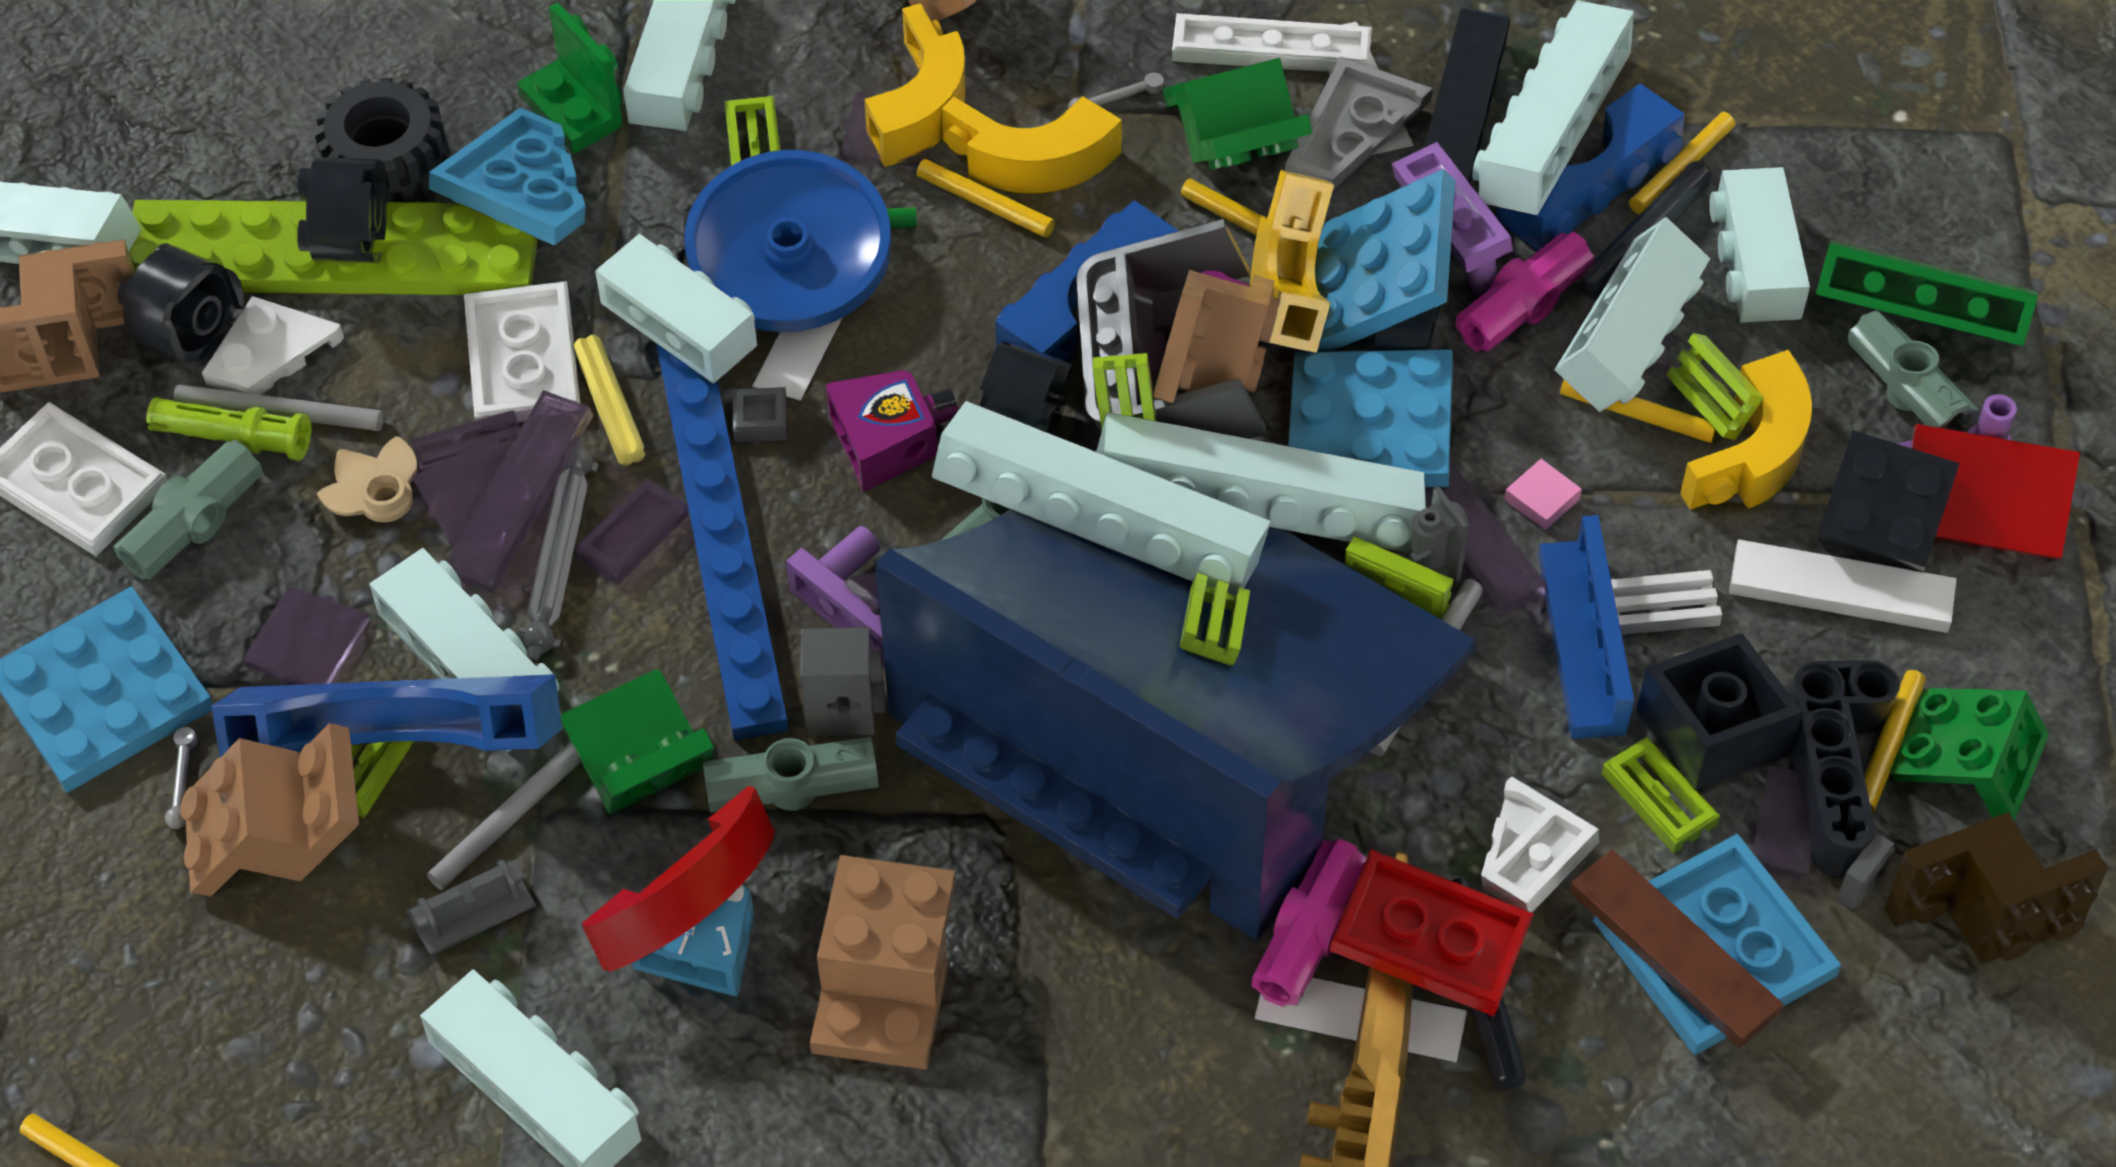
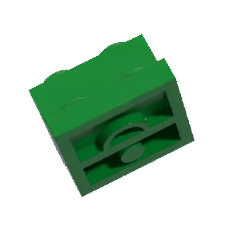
(1238, 113)

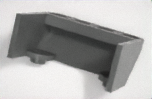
(1131, 302)

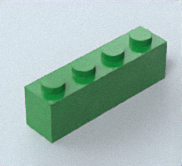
(1927, 293)

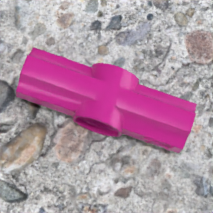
(1524, 291)
(1308, 923)

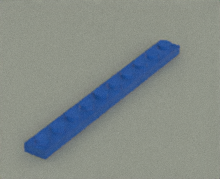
(723, 552)

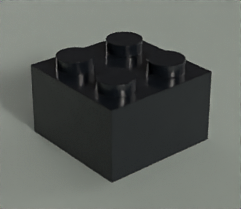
(1887, 502)
(1718, 711)

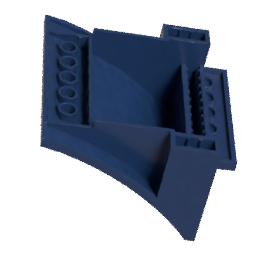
(1065, 701)

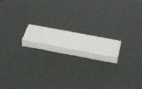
(1253, 41)
(1843, 586)

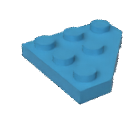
(517, 177)

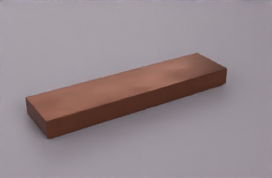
(1676, 948)

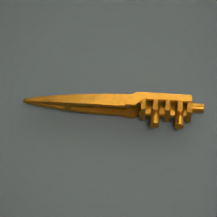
(1372, 1095)

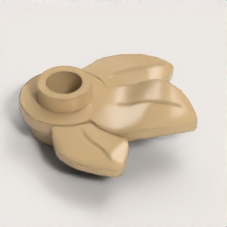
(369, 480)

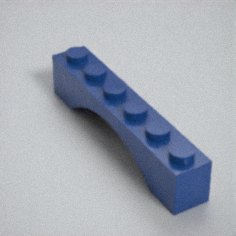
(461, 711)

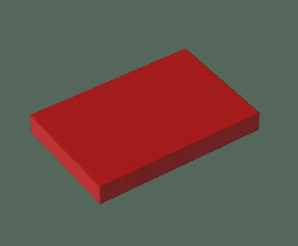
(2004, 491)
(1431, 932)

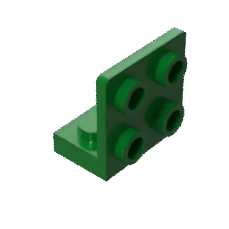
(578, 86)
(1975, 740)
(635, 741)

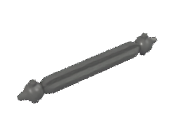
(557, 554)

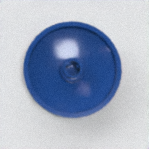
(791, 238)

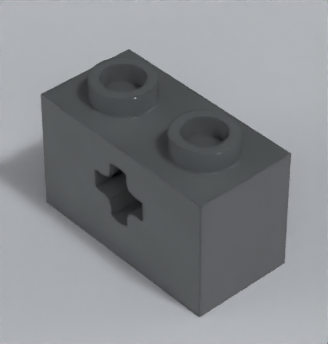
(841, 681)

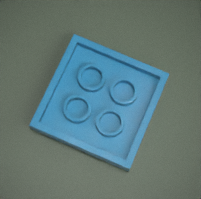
(1386, 260)
(1376, 408)
(100, 689)
(1749, 918)

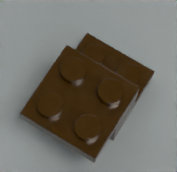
(1995, 889)

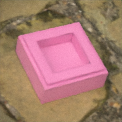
(1542, 494)

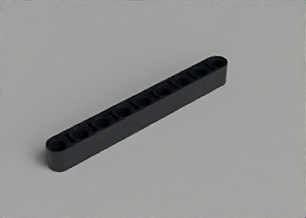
(1459, 130)

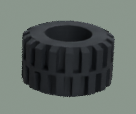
(385, 115)

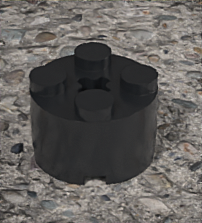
(342, 210)
(180, 303)
(1026, 385)

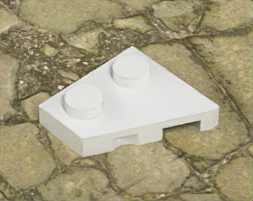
(267, 345)
(1533, 847)

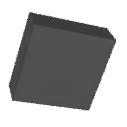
(760, 414)
(1866, 872)

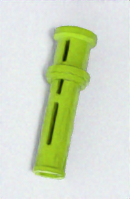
(252, 428)

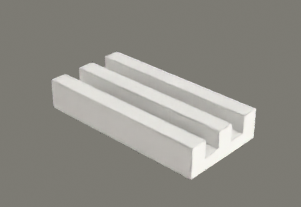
(1661, 593)

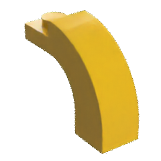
(910, 116)
(1036, 157)
(1287, 254)
(1771, 455)

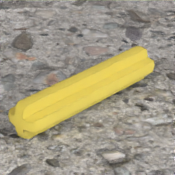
(609, 400)

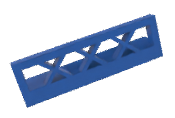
(1587, 634)

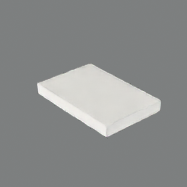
(520, 347)
(75, 479)

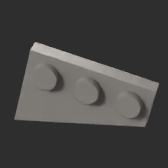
(1354, 119)

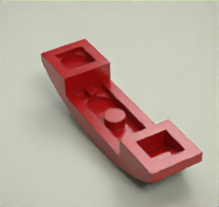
(686, 892)

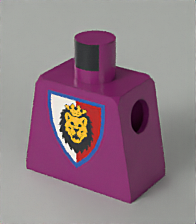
(887, 423)

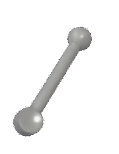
(1152, 83)
(185, 740)

